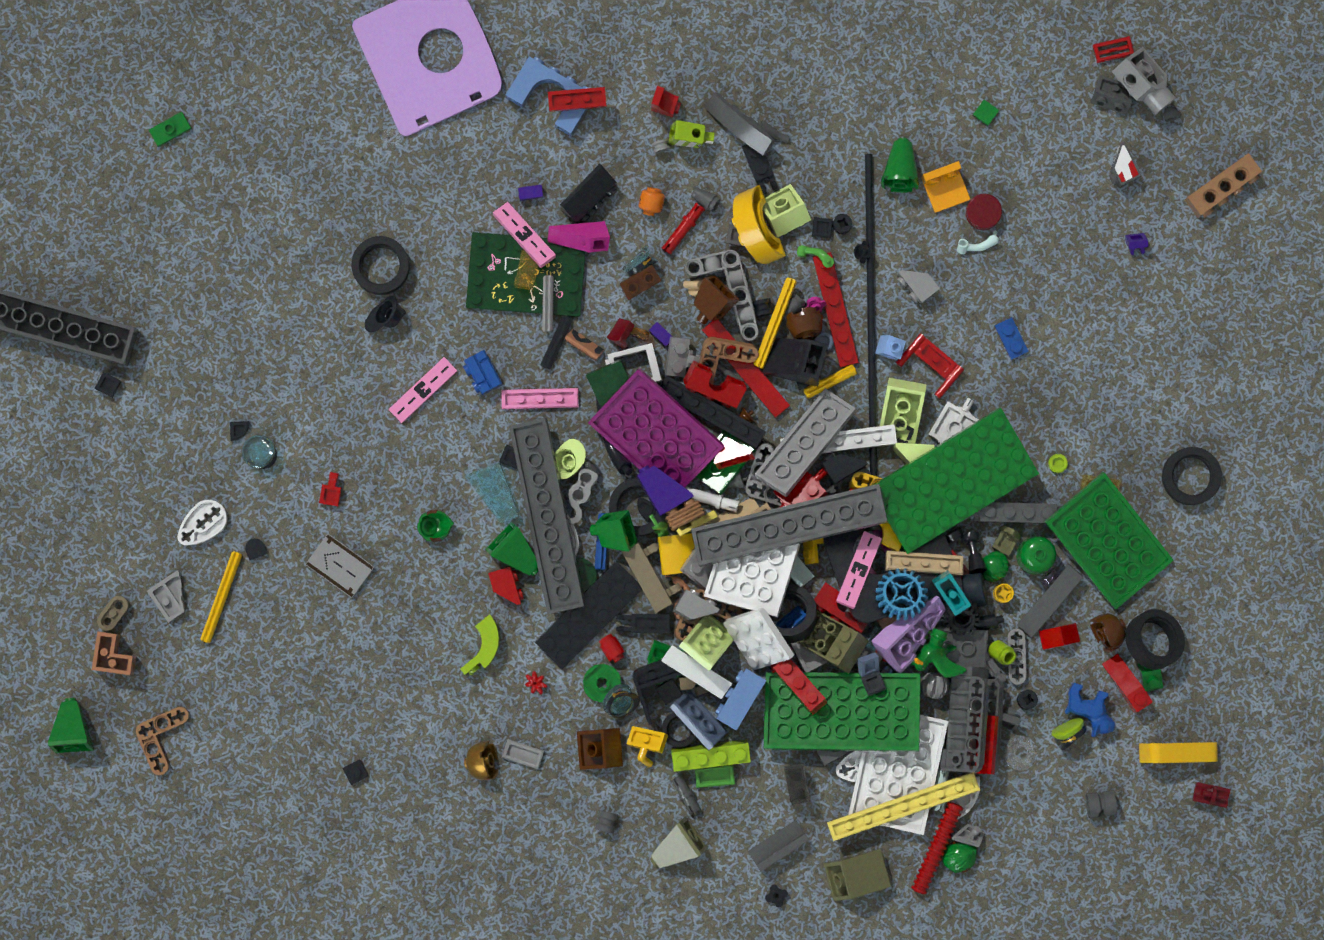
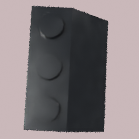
(588, 195)

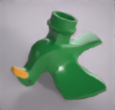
(936, 653)

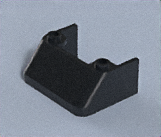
(649, 675)

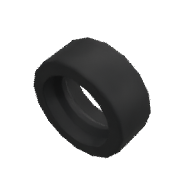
(670, 740)

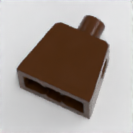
(713, 300)

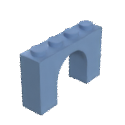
(534, 74)

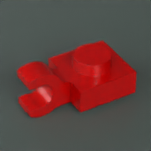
(330, 493)

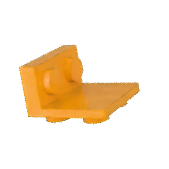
(945, 187)

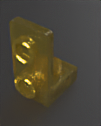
(526, 272)

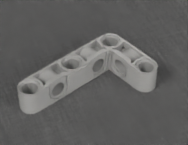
(736, 283)

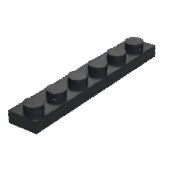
(714, 412)

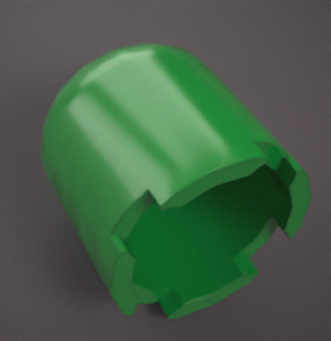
(1036, 555)

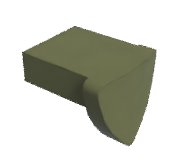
(1006, 540)

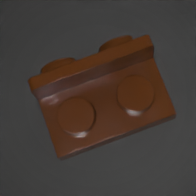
(640, 282)

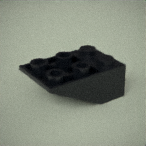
(797, 360)

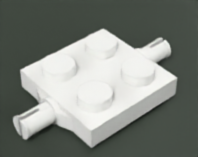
(952, 420)

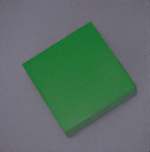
(985, 112)

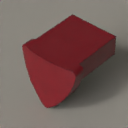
(620, 333)

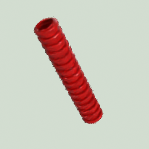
(937, 847)

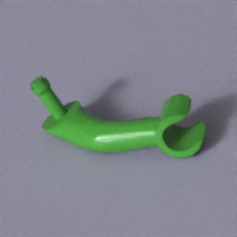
(827, 260)
(660, 528)

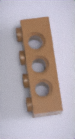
(1245, 165)

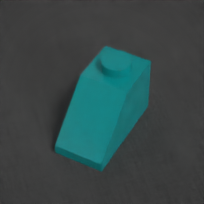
(951, 592)

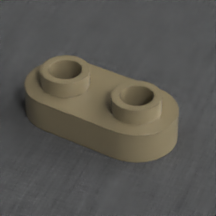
(113, 613)

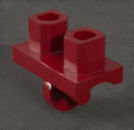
(1211, 794)

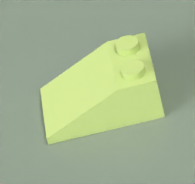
(903, 404)

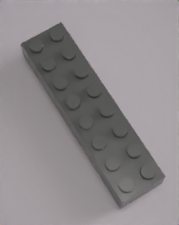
(66, 328)

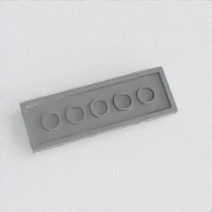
(805, 442)

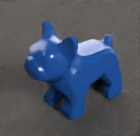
(1092, 710)

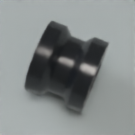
(844, 224)
(762, 307)
(1024, 701)

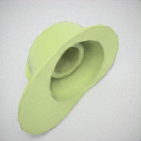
(570, 458)

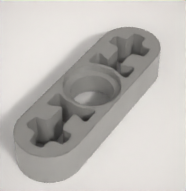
(1023, 652)

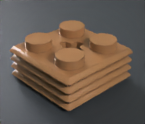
(679, 518)

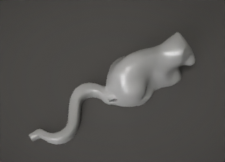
(581, 490)

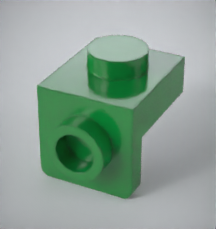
(1150, 678)

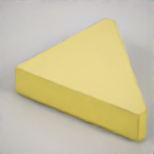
(697, 523)

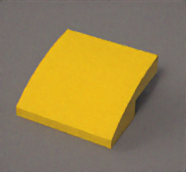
(674, 552)

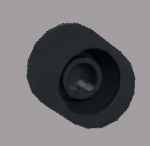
(384, 315)

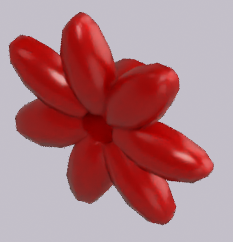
(535, 682)

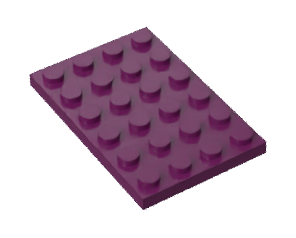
(655, 430)

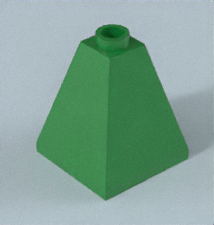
(513, 550)
(70, 729)

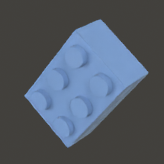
(739, 698)

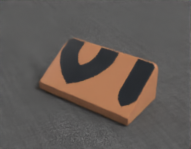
(584, 344)

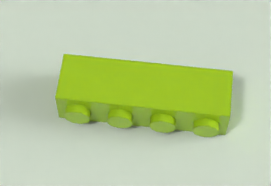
(719, 755)

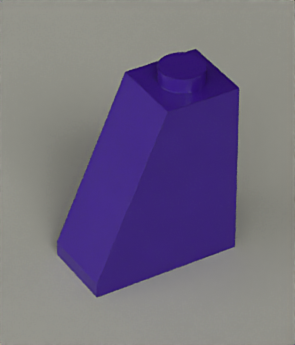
(662, 490)

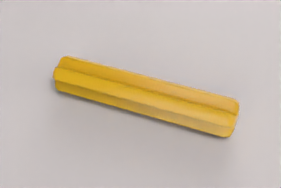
(830, 381)

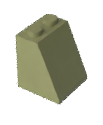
(857, 875)

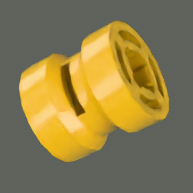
(1005, 595)

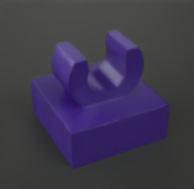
(1136, 241)

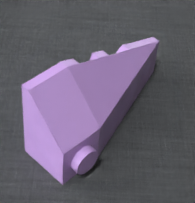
(903, 637)

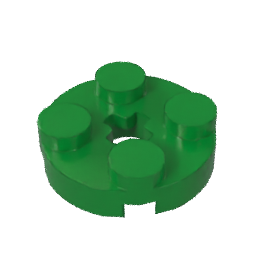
(593, 674)

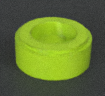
(1057, 463)

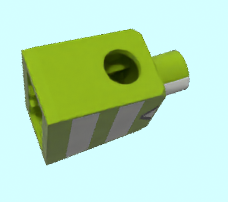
(682, 131)

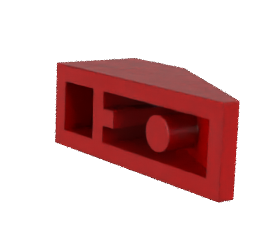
(1127, 683)

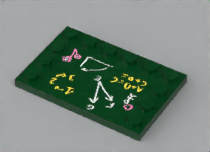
(494, 269)

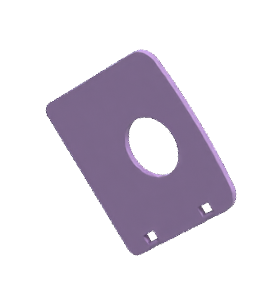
(411, 91)

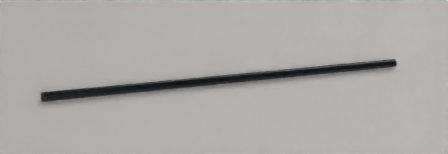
(870, 307)

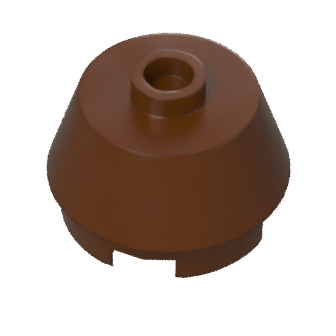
(805, 323)

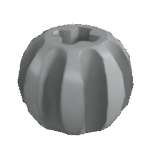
(934, 685)

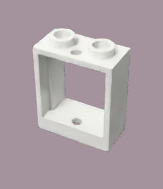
(650, 355)

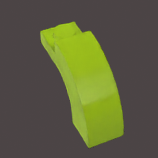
(490, 644)

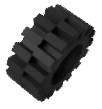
(963, 625)

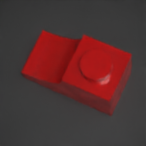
(665, 102)

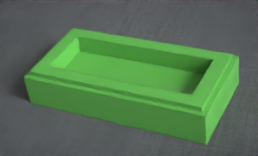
(714, 776)

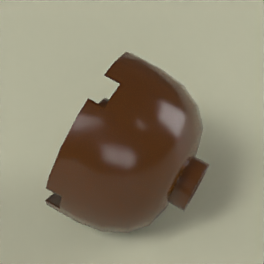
(1108, 630)

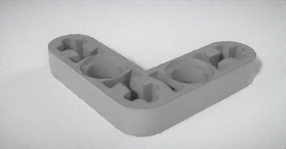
(752, 479)

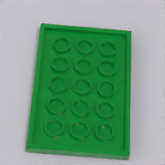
(1109, 540)

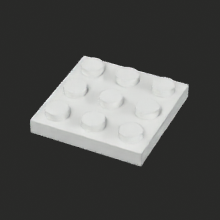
(758, 638)

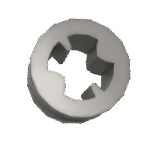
(660, 146)

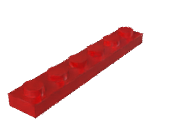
(836, 313)

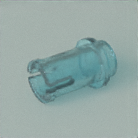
(872, 633)

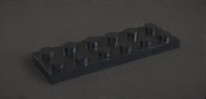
(580, 625)

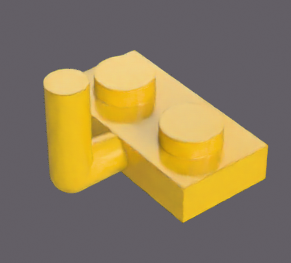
(646, 741)

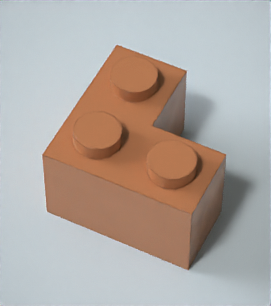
(107, 657)

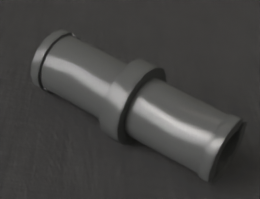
(685, 794)

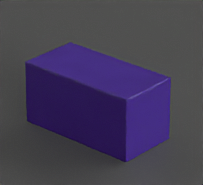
(530, 192)
(660, 334)

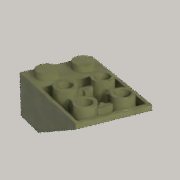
(834, 642)

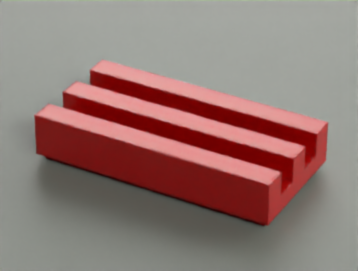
(1097, 53)

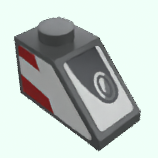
(1123, 167)

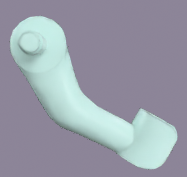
(963, 245)

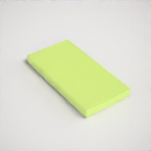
(707, 641)

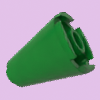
(901, 168)

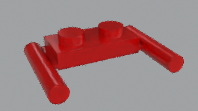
(935, 360)

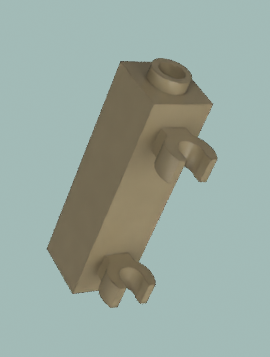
(649, 578)

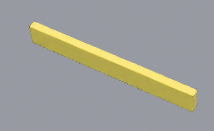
(903, 806)

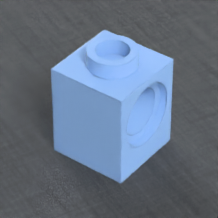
(890, 347)

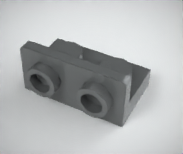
(1111, 95)

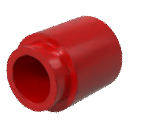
(612, 648)

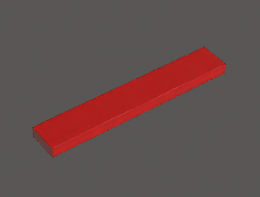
(750, 373)

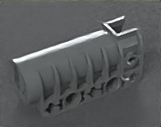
(969, 698)

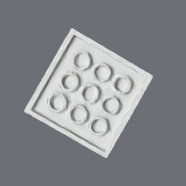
(753, 580)

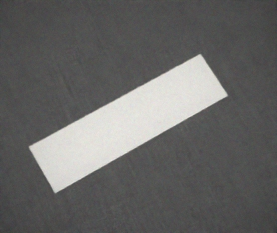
(696, 672)

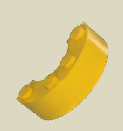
(752, 227)

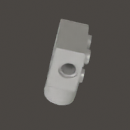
(1144, 80)

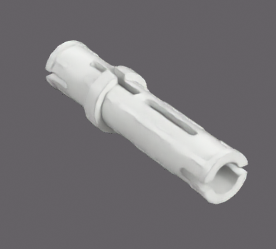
(714, 500)

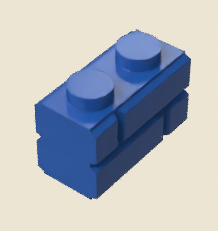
(482, 372)

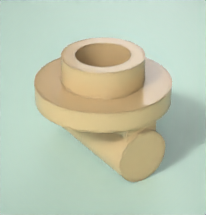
(693, 286)

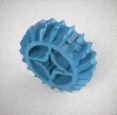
(896, 589)

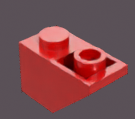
(504, 584)

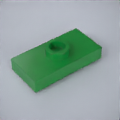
(170, 129)

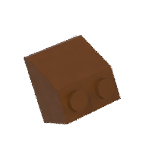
(599, 748)

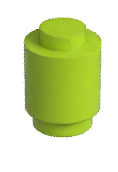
(1002, 652)

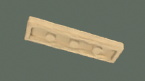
(924, 563)

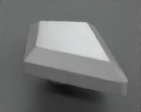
(969, 835)

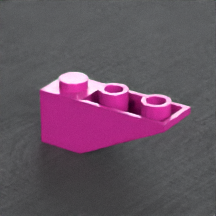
(581, 236)

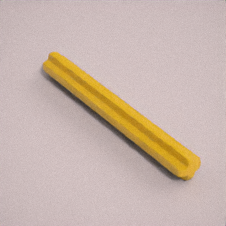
(775, 322)
(221, 597)

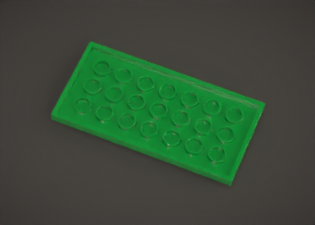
(955, 480)
(849, 718)

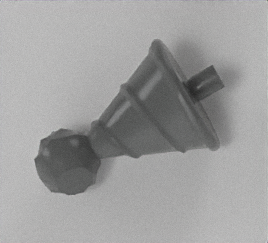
(738, 481)

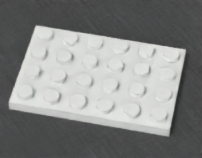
(898, 773)

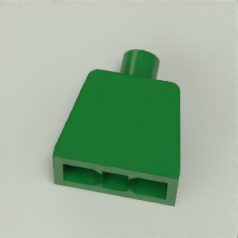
(615, 531)

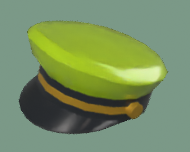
(1069, 732)

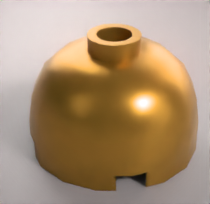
(481, 761)

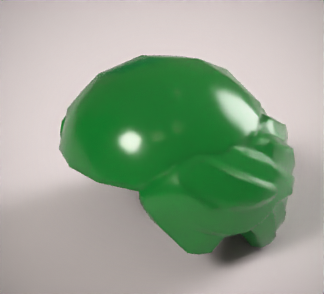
(996, 565)

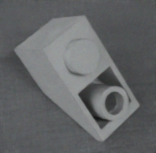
(919, 284)
(693, 607)

